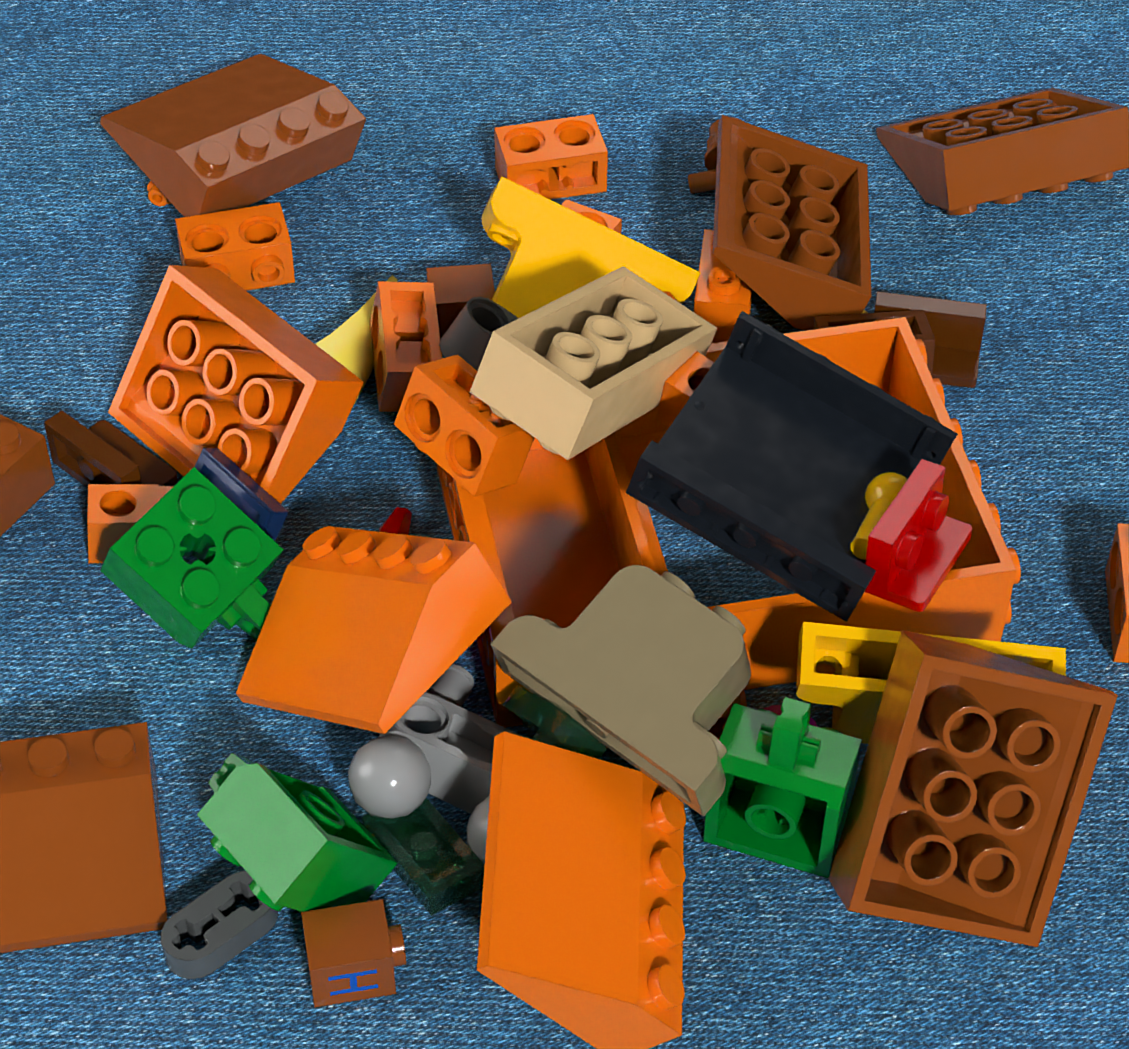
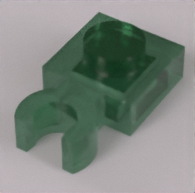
(552, 724)

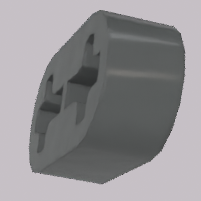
(219, 923)

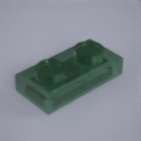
(429, 856)

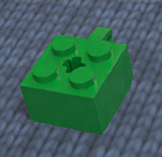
(216, 587)
(784, 787)
(292, 838)

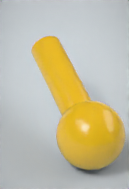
(878, 497)

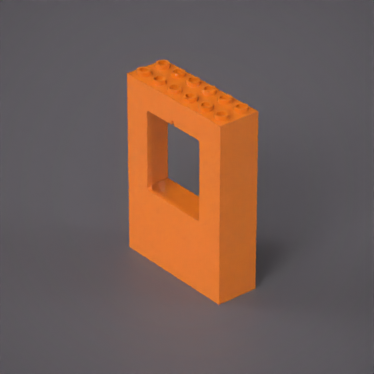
(574, 527)

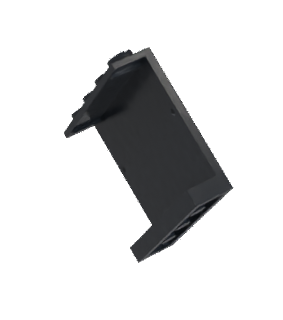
(780, 462)

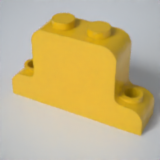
(563, 250)
(863, 666)

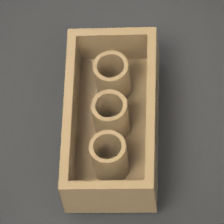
(588, 361)

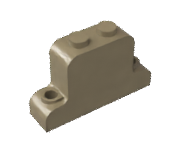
(641, 675)

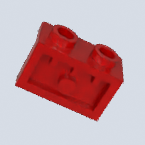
(915, 541)

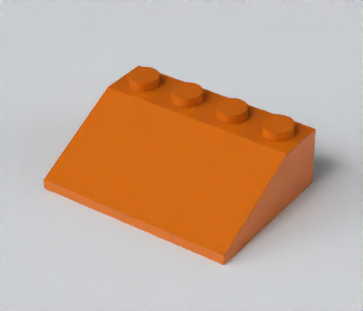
(233, 379)
(369, 625)
(584, 893)

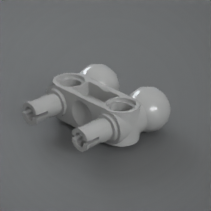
(434, 752)

